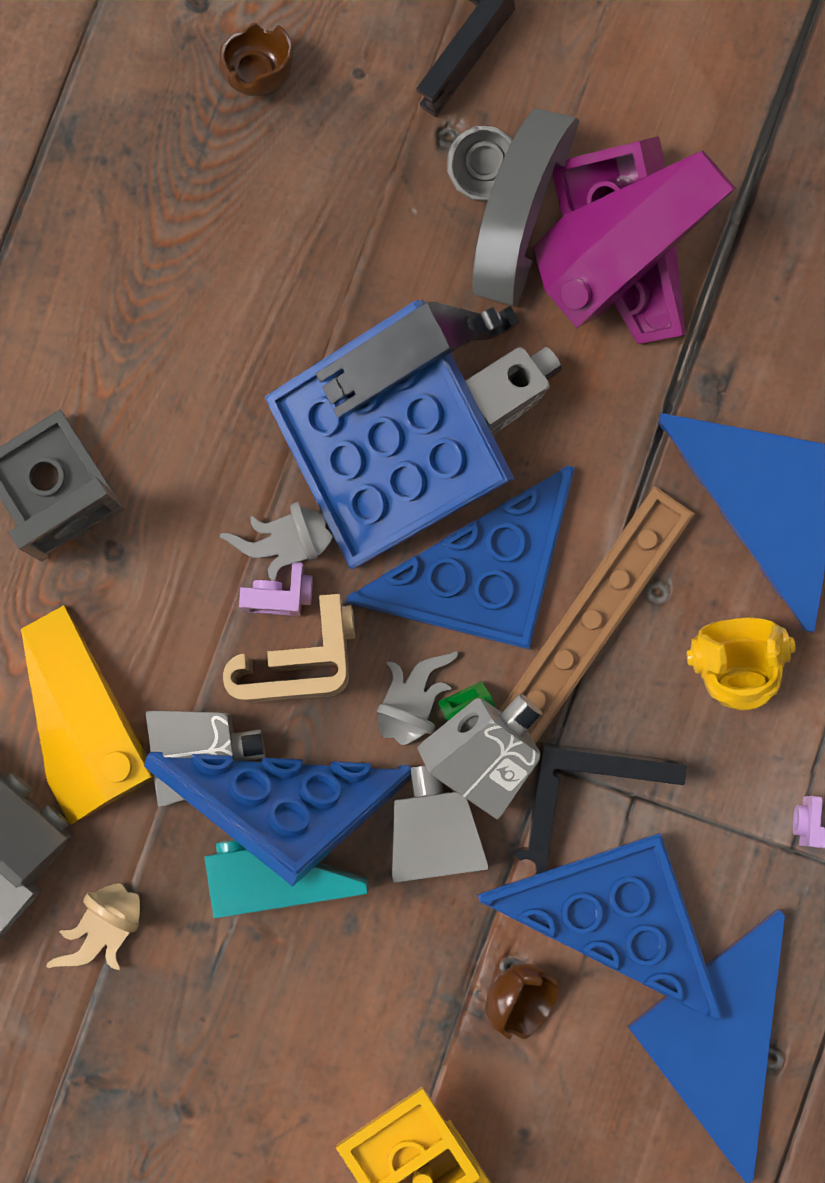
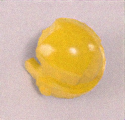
(741, 660)

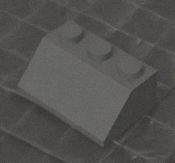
(28, 834)

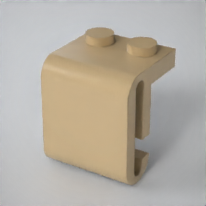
(336, 628)

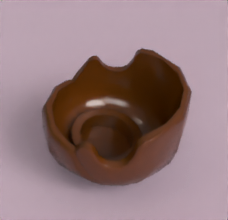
(257, 60)
(521, 1000)

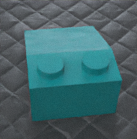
(246, 885)

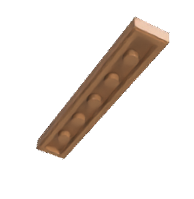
(600, 606)

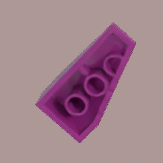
(618, 238)
(654, 302)

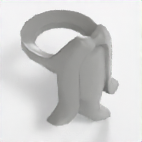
(292, 538)
(406, 704)

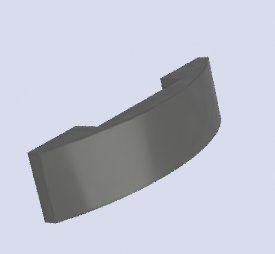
(516, 202)

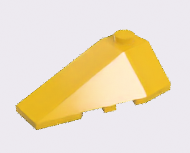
(82, 731)

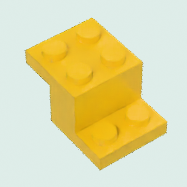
(410, 1146)

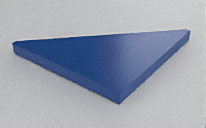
(769, 496)
(483, 576)
(279, 807)
(620, 912)
(724, 1062)

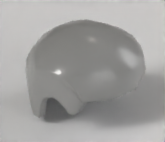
(476, 160)

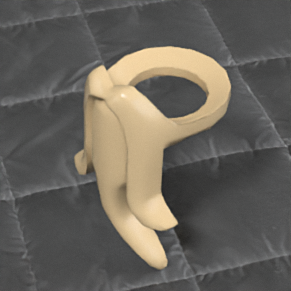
(108, 921)

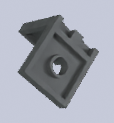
(69, 508)

